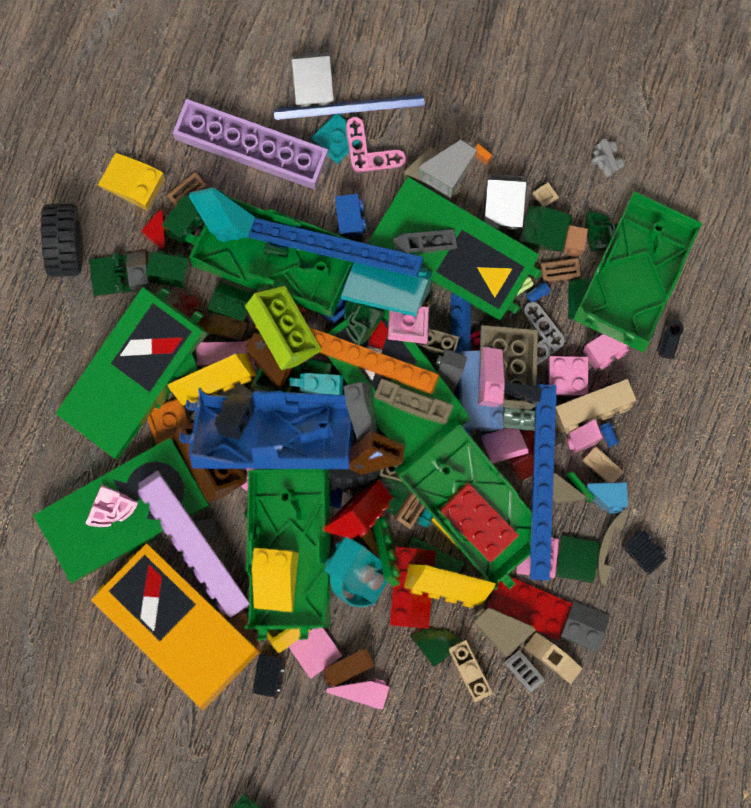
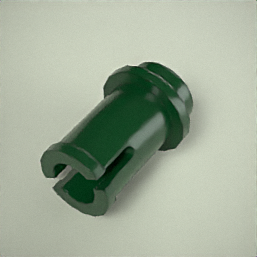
(276, 251)

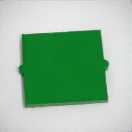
(580, 486)

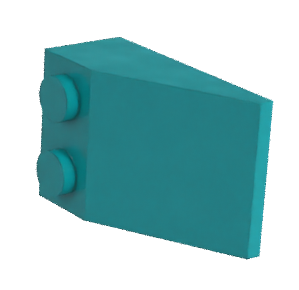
(222, 215)

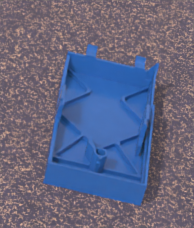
(282, 433)

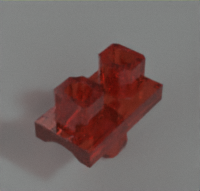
(186, 303)

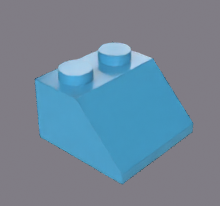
(609, 496)

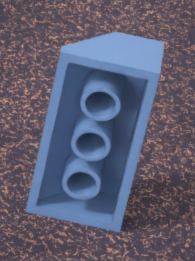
(482, 417)

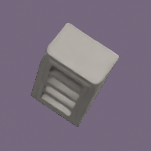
(536, 683)

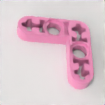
(368, 158)

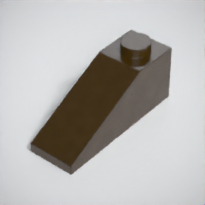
(223, 326)

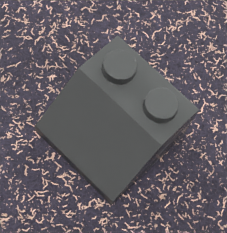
(585, 626)

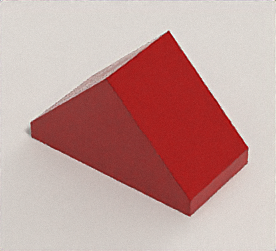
(154, 231)

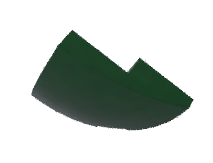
(599, 231)
(361, 320)
(435, 644)

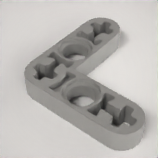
(546, 342)

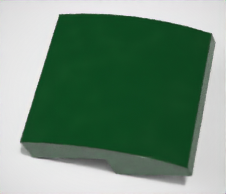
(577, 559)

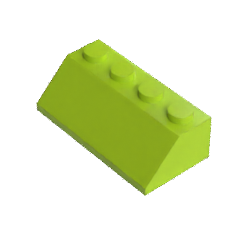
(282, 327)

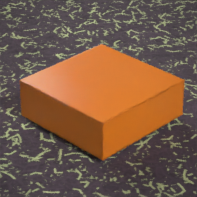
(483, 155)

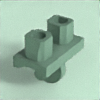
(519, 419)

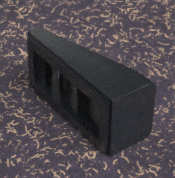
(524, 392)

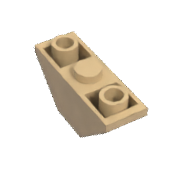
(553, 657)
(470, 671)

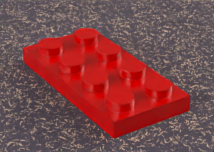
(478, 522)
(531, 606)

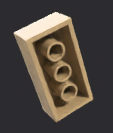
(595, 406)

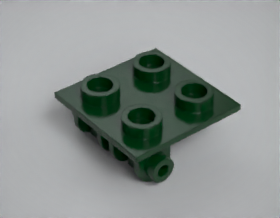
(109, 275)

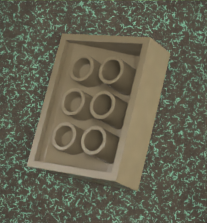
(519, 358)

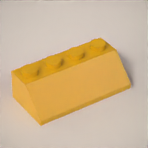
(214, 378)
(448, 585)

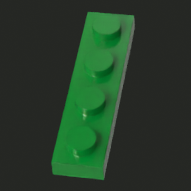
(386, 553)

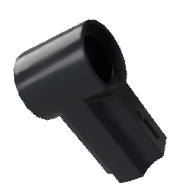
(670, 341)

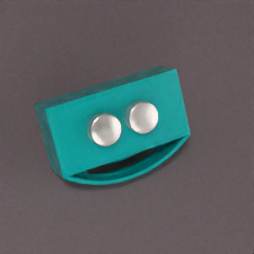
(355, 572)

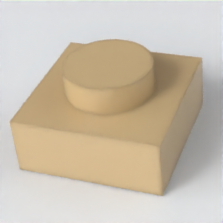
(545, 195)

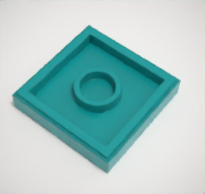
(334, 138)

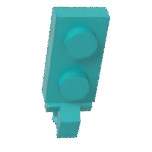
(319, 383)

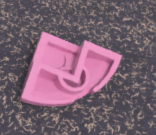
(110, 507)

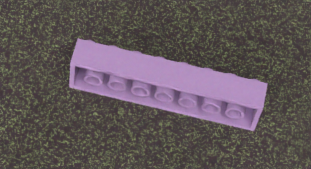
(250, 144)
(193, 543)

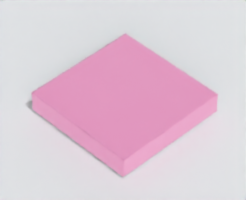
(408, 327)
(504, 444)
(315, 652)

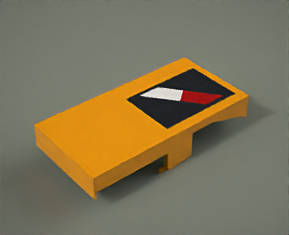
(174, 626)

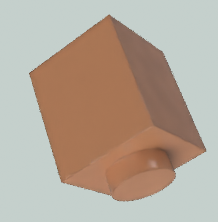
(575, 241)

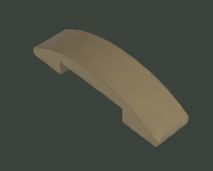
(413, 403)
(602, 569)

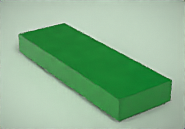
(442, 560)

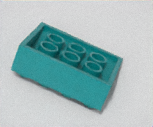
(387, 289)

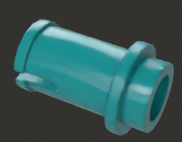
(425, 519)

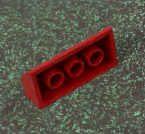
(360, 511)
(406, 607)

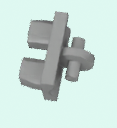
(605, 159)

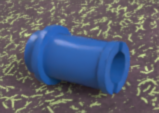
(538, 292)
(609, 434)

